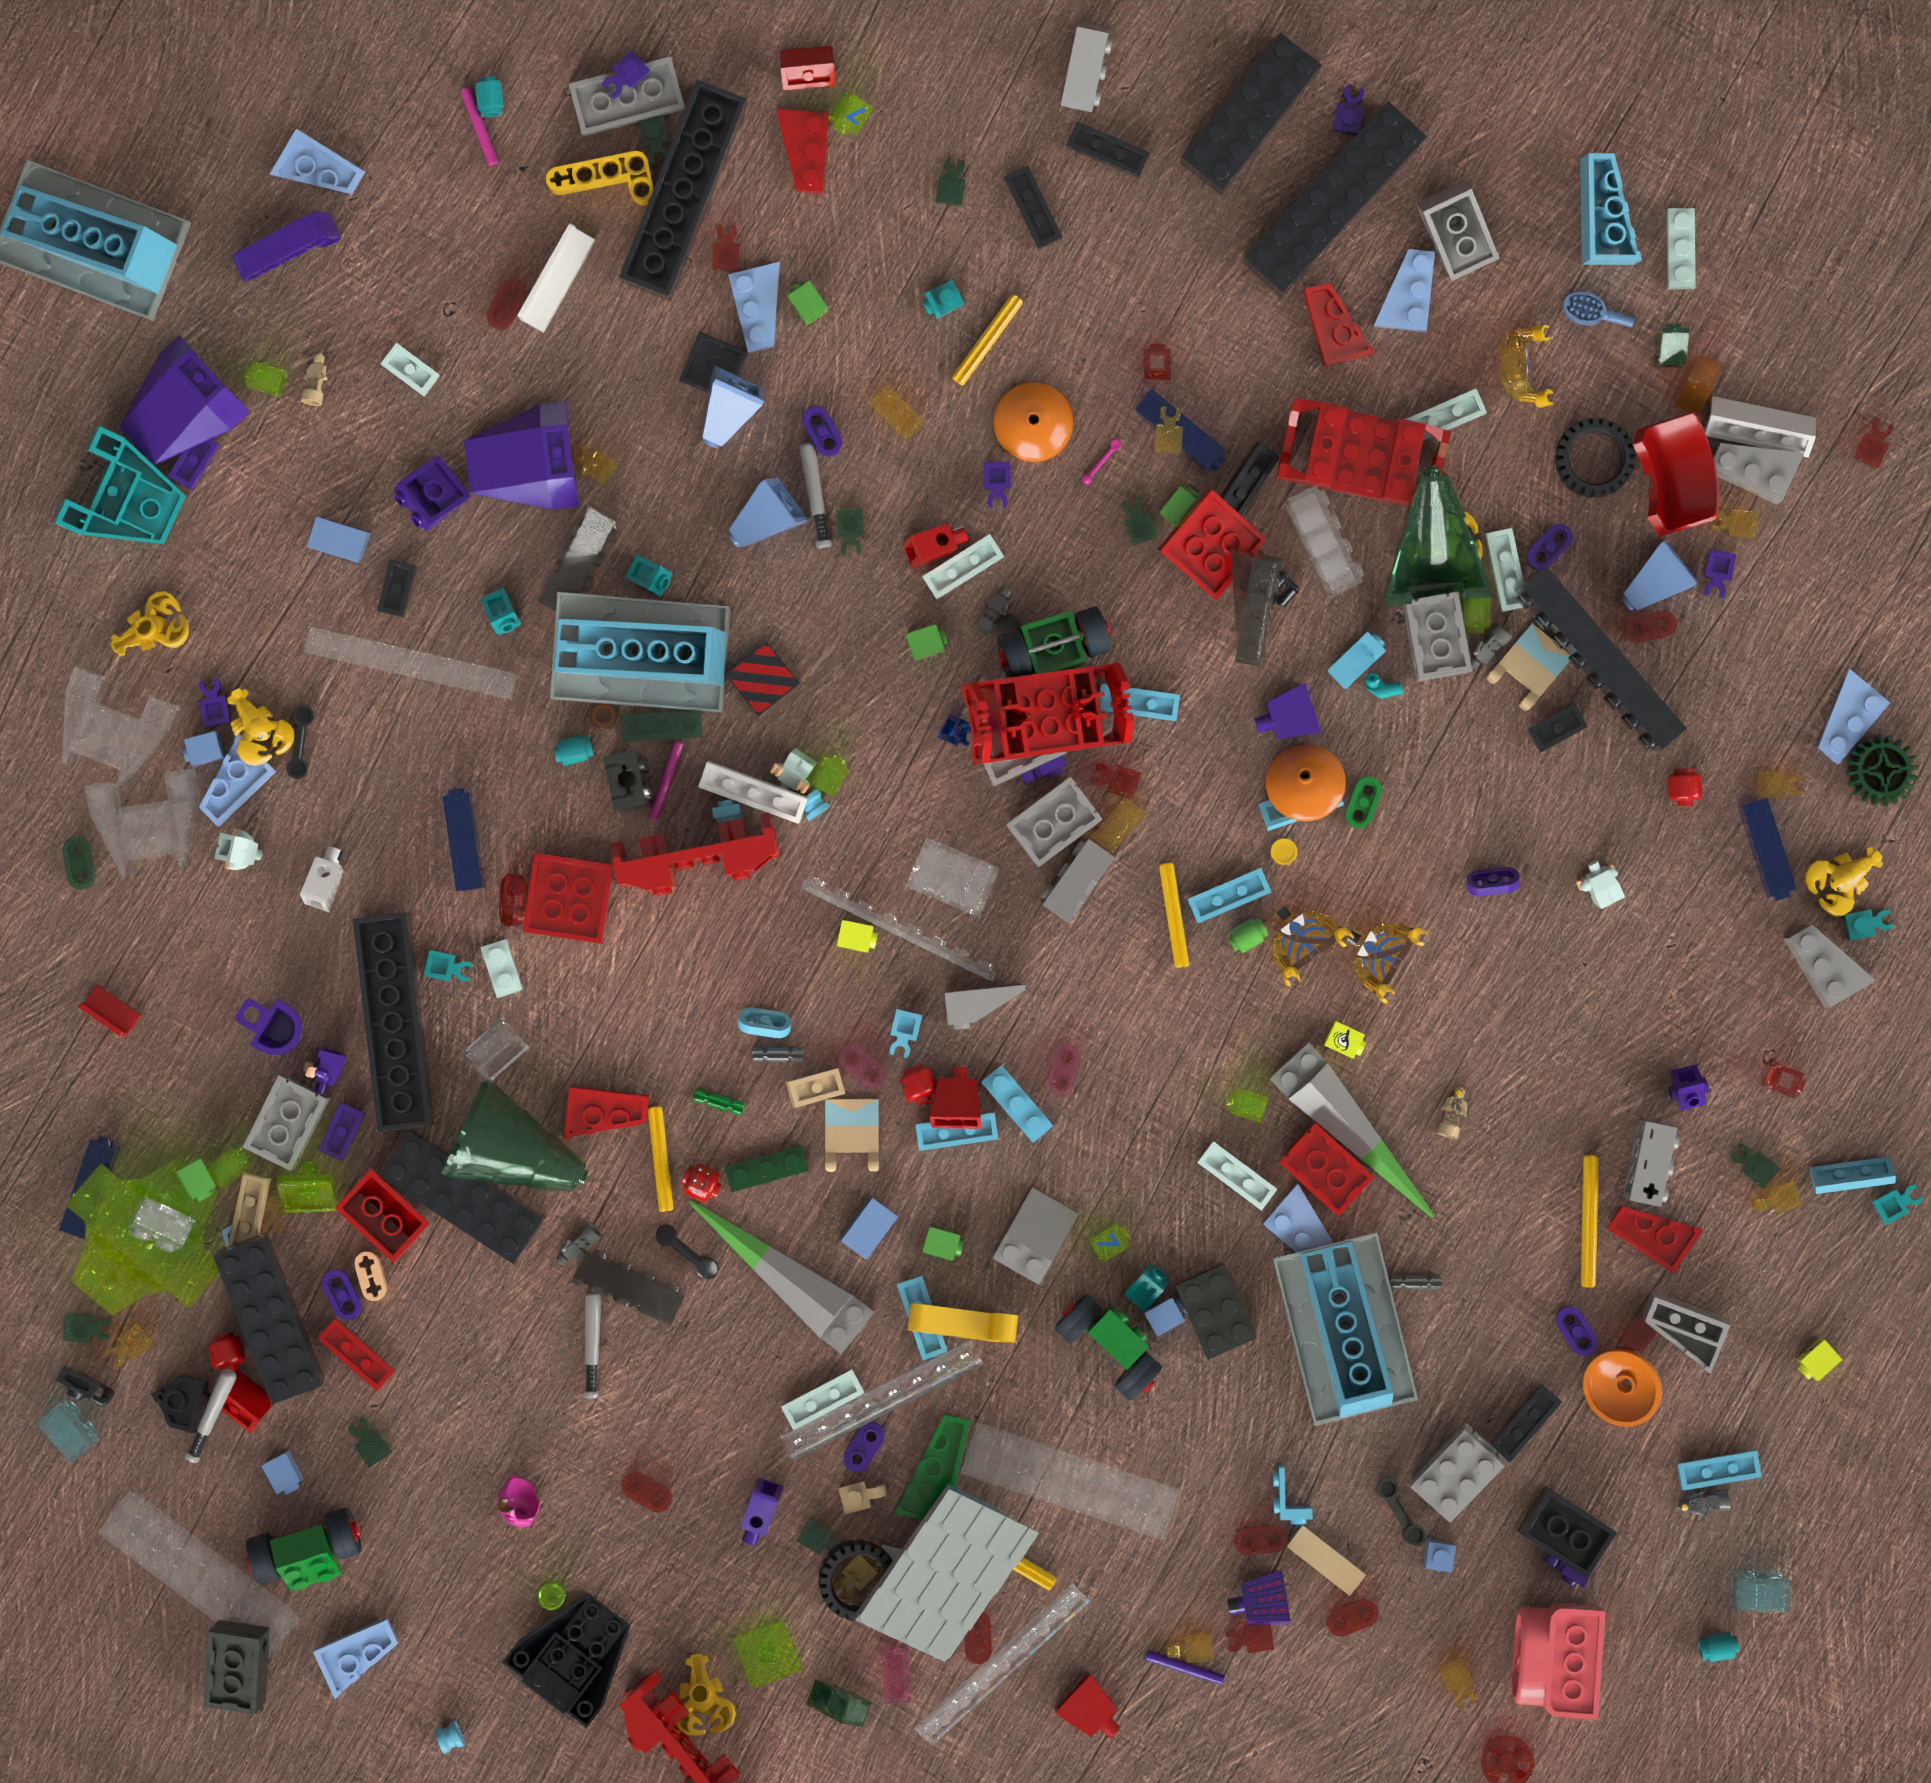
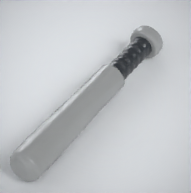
(814, 490)
(592, 1338)
(218, 1397)

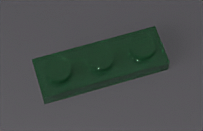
(662, 726)

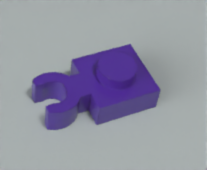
(629, 72)
(1348, 115)
(997, 478)
(1718, 568)
(215, 707)
(1052, 769)
(1570, 1575)

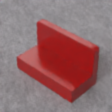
(807, 68)
(110, 1011)
(246, 1402)

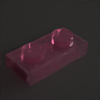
(895, 1675)

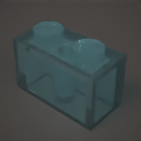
(68, 1430)
(1761, 1593)

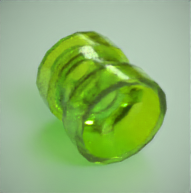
(552, 1590)

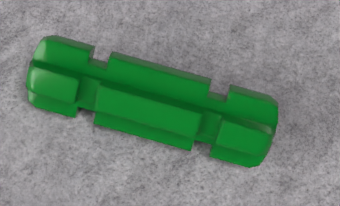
(718, 1101)

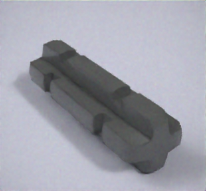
(777, 1054)
(1415, 1281)

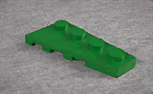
(937, 1467)

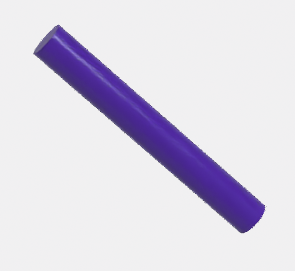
(1185, 1667)

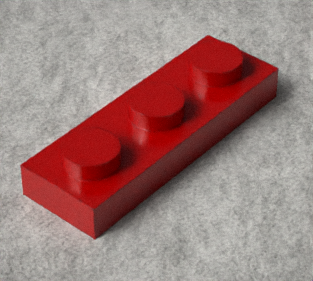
(356, 1354)

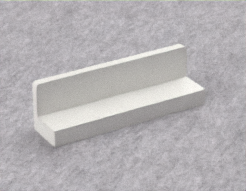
(556, 278)
(1760, 426)
(753, 792)

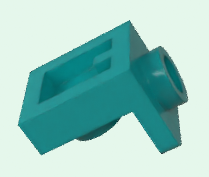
(942, 300)
(649, 575)
(500, 611)
(1147, 1287)

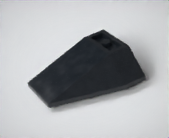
(572, 1658)

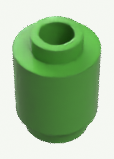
(1247, 935)

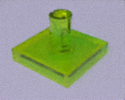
(307, 1191)
(767, 1653)

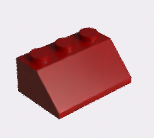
(382, 1216)

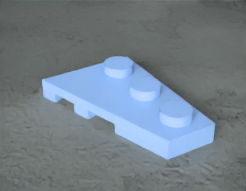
(1852, 715)

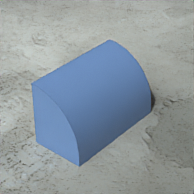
(338, 540)
(868, 1227)

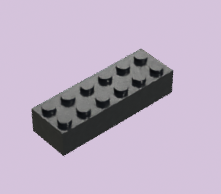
(1250, 113)
(470, 1205)
(269, 1318)

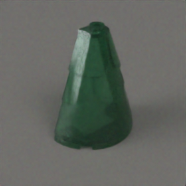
(1435, 546)
(511, 1147)

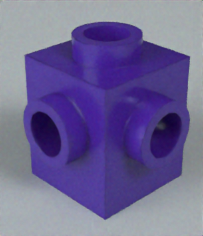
(1688, 1087)

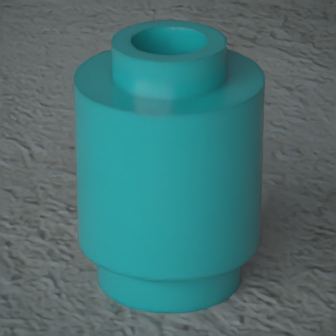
(489, 96)
(573, 750)
(1718, 1647)

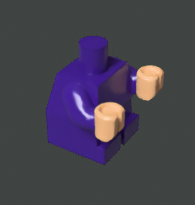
(326, 1069)

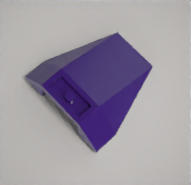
(180, 405)
(525, 459)

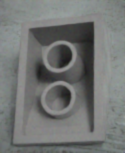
(1458, 230)
(972, 1005)
(1035, 1236)

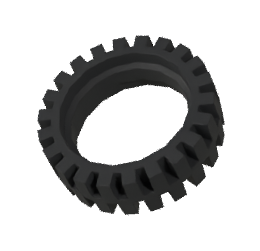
(1625, 447)
(830, 1564)

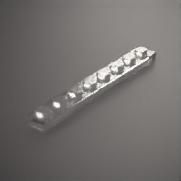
(411, 663)
(889, 922)
(882, 1400)
(1002, 1664)

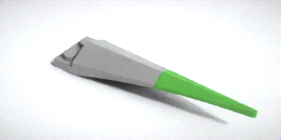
(1319, 1093)
(821, 1304)

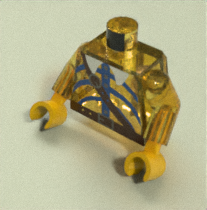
(1517, 367)
(1303, 939)
(1381, 954)

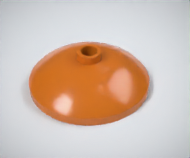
(1027, 440)
(1310, 797)
(1615, 1399)

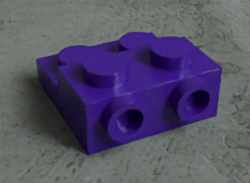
(430, 493)

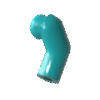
(1380, 688)

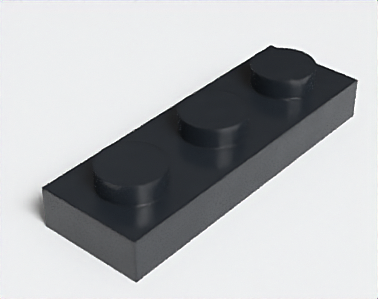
(1107, 149)
(1033, 207)
(1249, 477)
(1525, 1423)

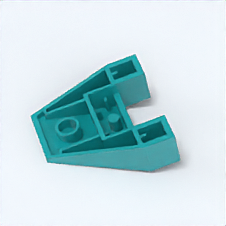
(130, 499)

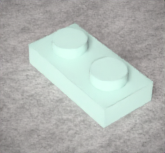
(410, 369)
(501, 968)

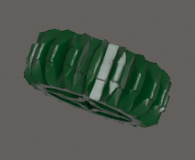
(1881, 782)

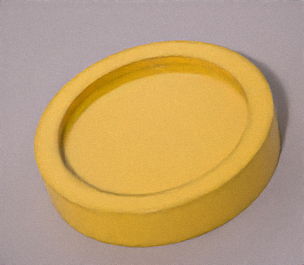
(1283, 851)

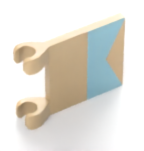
(1533, 662)
(851, 1128)

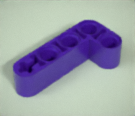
(285, 244)

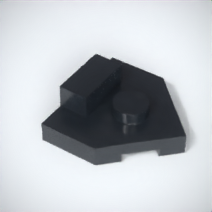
(183, 1402)

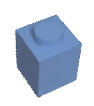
(203, 749)
(1165, 1315)
(283, 1473)
(1439, 1555)

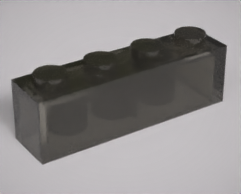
(581, 557)
(1255, 593)
(629, 1286)

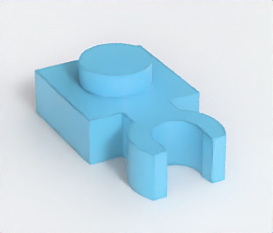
(906, 1028)

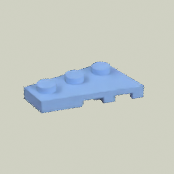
(316, 164)
(1409, 295)
(756, 304)
(233, 785)
(1297, 1223)
(352, 1654)

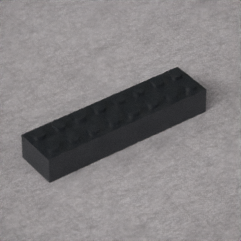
(683, 190)
(1334, 199)
(1599, 659)
(393, 1021)

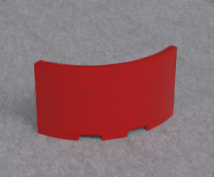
(1680, 472)

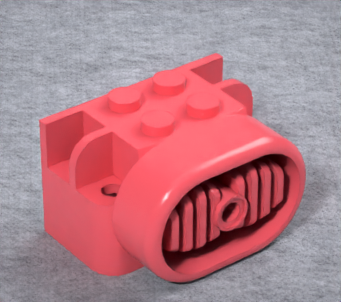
(1559, 1659)

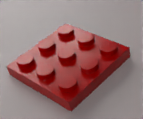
(1204, 540)
(568, 898)

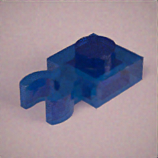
(955, 731)

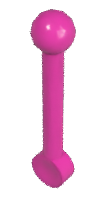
(1114, 446)

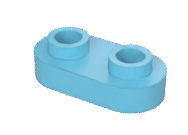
(764, 1022)

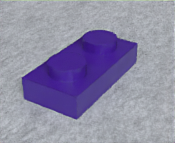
(193, 464)
(342, 1131)

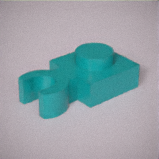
(1863, 924)
(443, 965)
(1893, 1205)

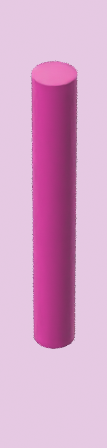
(479, 126)
(666, 780)

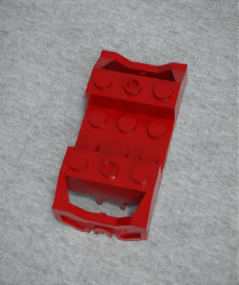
(1360, 452)
(1046, 713)
(656, 867)
(655, 1721)

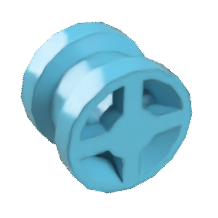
(815, 805)
(449, 1737)

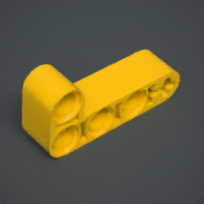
(599, 179)
(963, 1323)

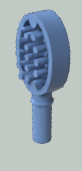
(1589, 310)

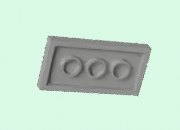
(650, 98)

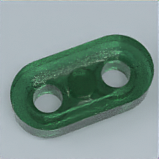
(77, 863)

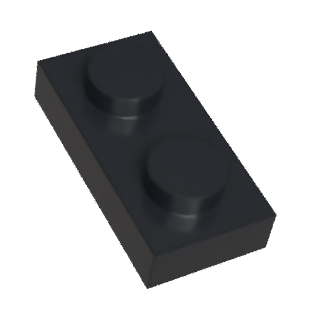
(397, 588)
(1557, 728)

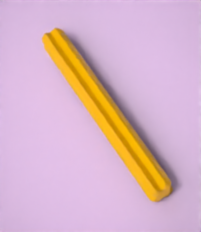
(1589, 1221)

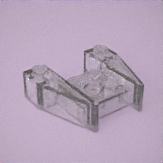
(110, 733)
(147, 828)

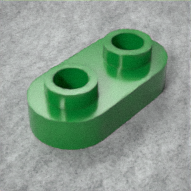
(1363, 803)

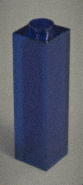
(1195, 442)
(463, 840)
(1767, 849)
(98, 1152)

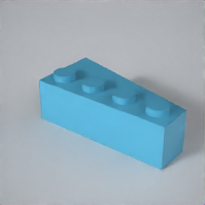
(1605, 220)

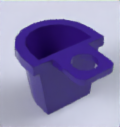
(276, 1029)

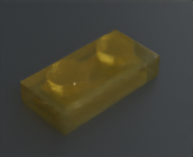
(896, 412)
(1118, 825)

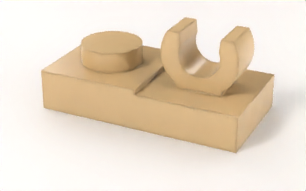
(815, 1088)

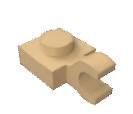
(858, 1496)

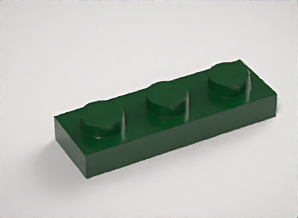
(766, 1168)

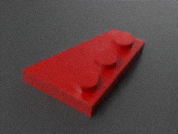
(1333, 328)
(600, 1110)
(1654, 1236)

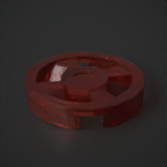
(1506, 1760)

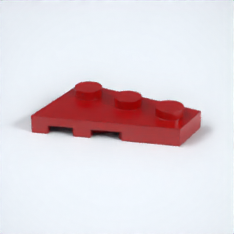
(806, 147)

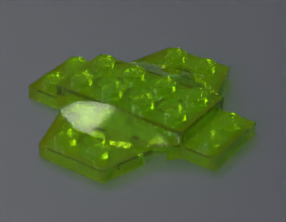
(122, 1268)

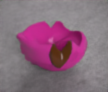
(518, 1502)

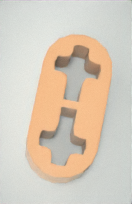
(364, 1277)

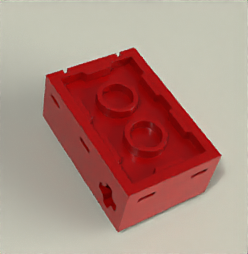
(1326, 1169)

